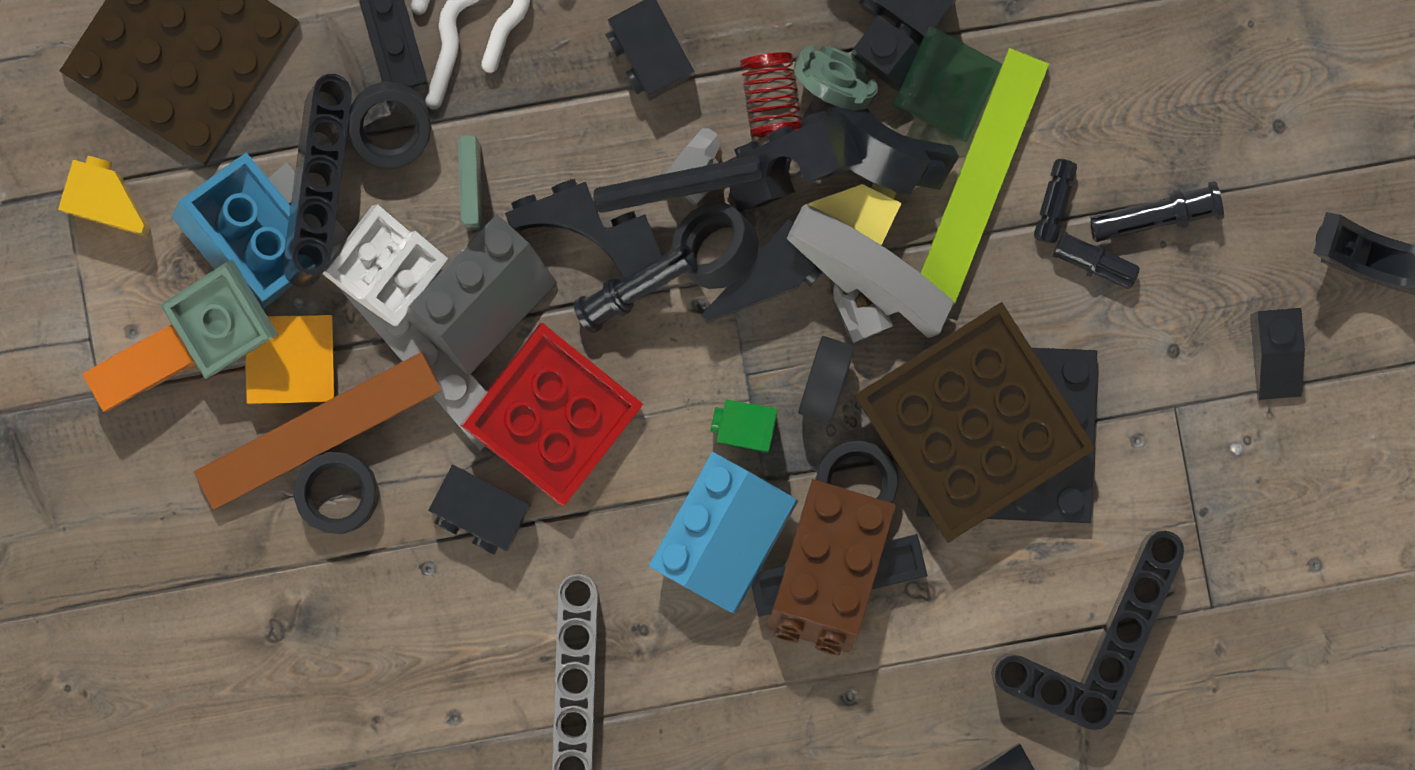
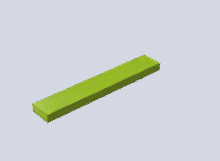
(983, 171)

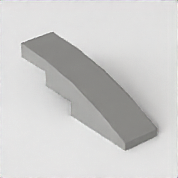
(865, 265)

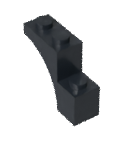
(571, 208)

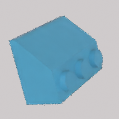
(241, 220)
(723, 533)

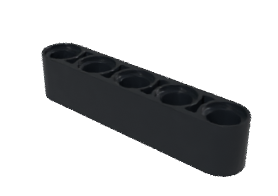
(310, 198)

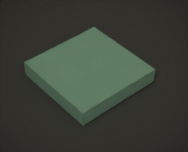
(470, 183)
(219, 319)

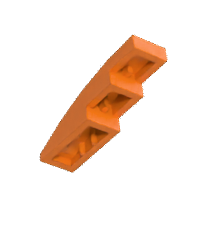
(138, 368)

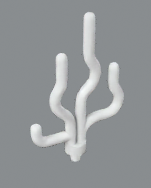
(450, 42)

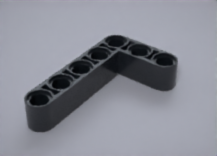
(1108, 644)

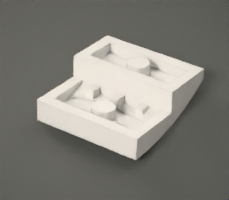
(384, 265)

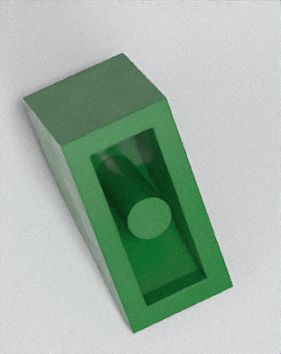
(744, 425)

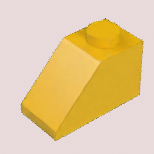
(101, 197)

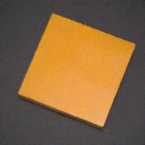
(294, 363)

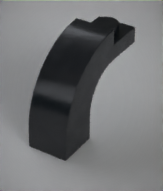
(889, 156)
(1366, 253)

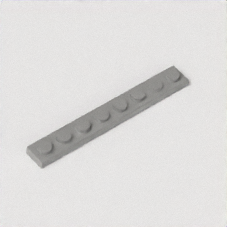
(460, 390)

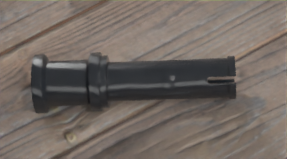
(1177, 210)
(619, 295)

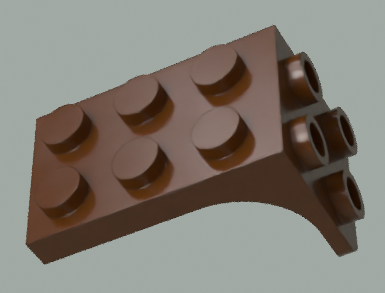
(831, 568)

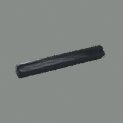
(678, 184)

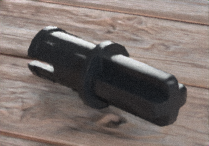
(1096, 261)

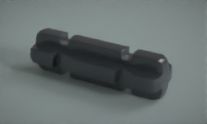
(1055, 200)

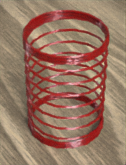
(767, 60)

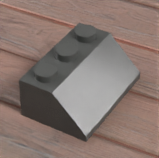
(481, 295)

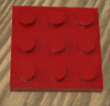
(551, 414)

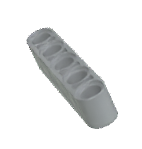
(584, 659)

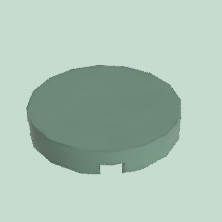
(835, 77)

